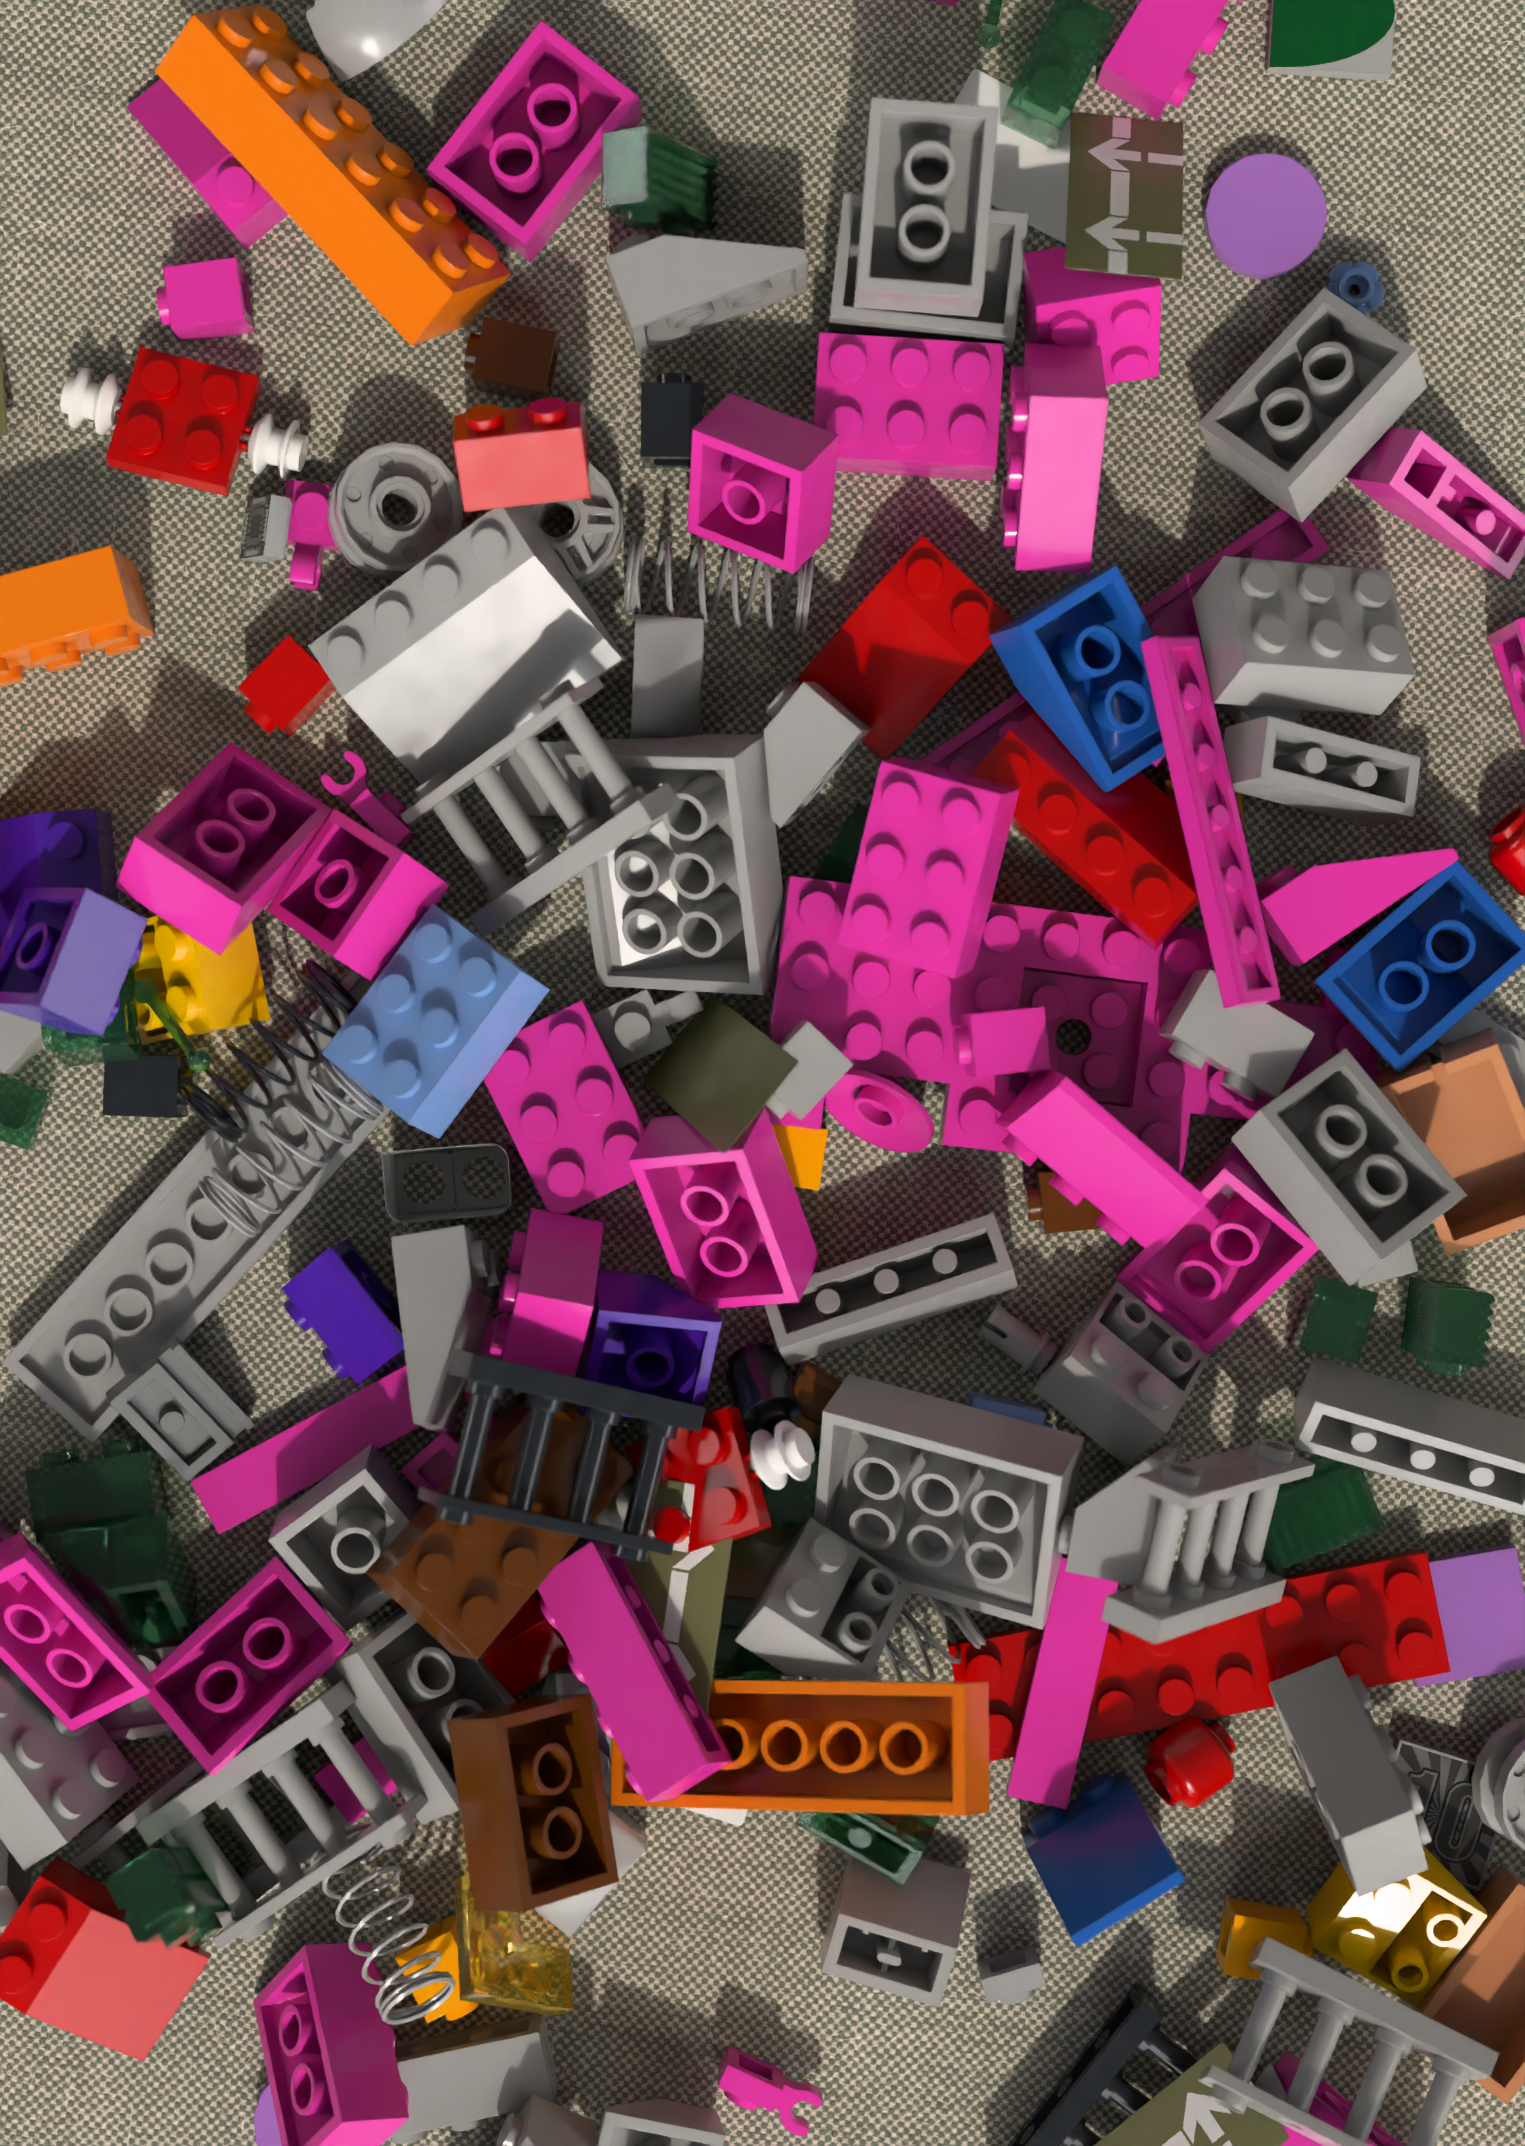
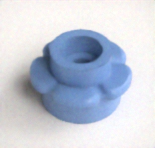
(1359, 274)

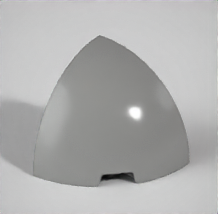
(365, 31)

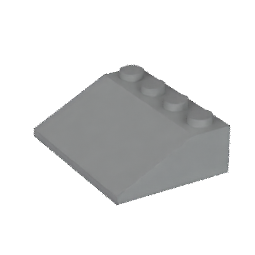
(466, 645)
(701, 887)
(948, 1495)

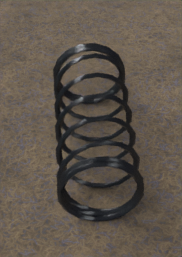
(210, 1112)

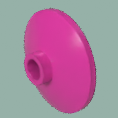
(880, 1111)

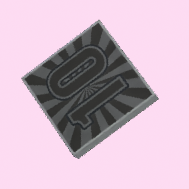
(1445, 1789)

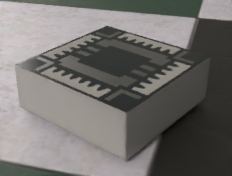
(266, 528)

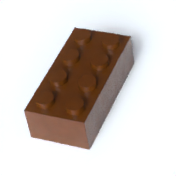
(475, 1578)

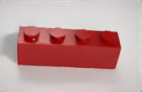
(1113, 843)

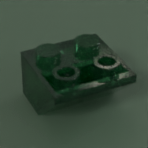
(132, 1579)

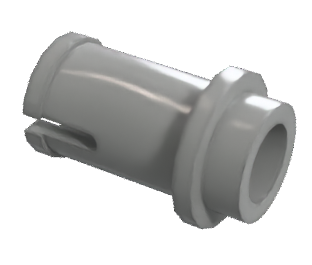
(1017, 1340)

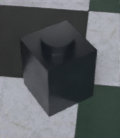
(668, 415)
(147, 1086)

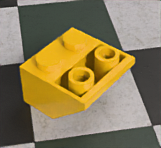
(197, 984)
(1397, 1933)

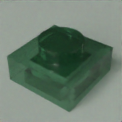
(21, 1111)

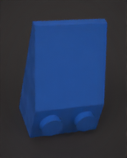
(1087, 674)
(1425, 966)
(1100, 1856)

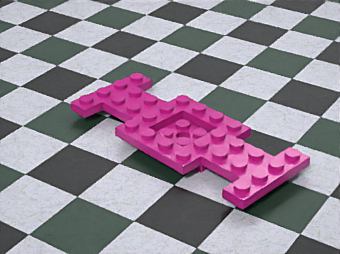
(903, 1017)

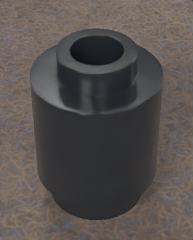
(761, 1388)

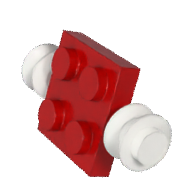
(183, 422)
(725, 1478)

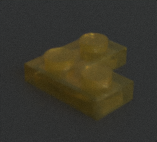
(502, 1968)

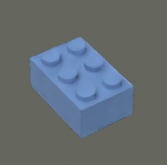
(435, 1022)

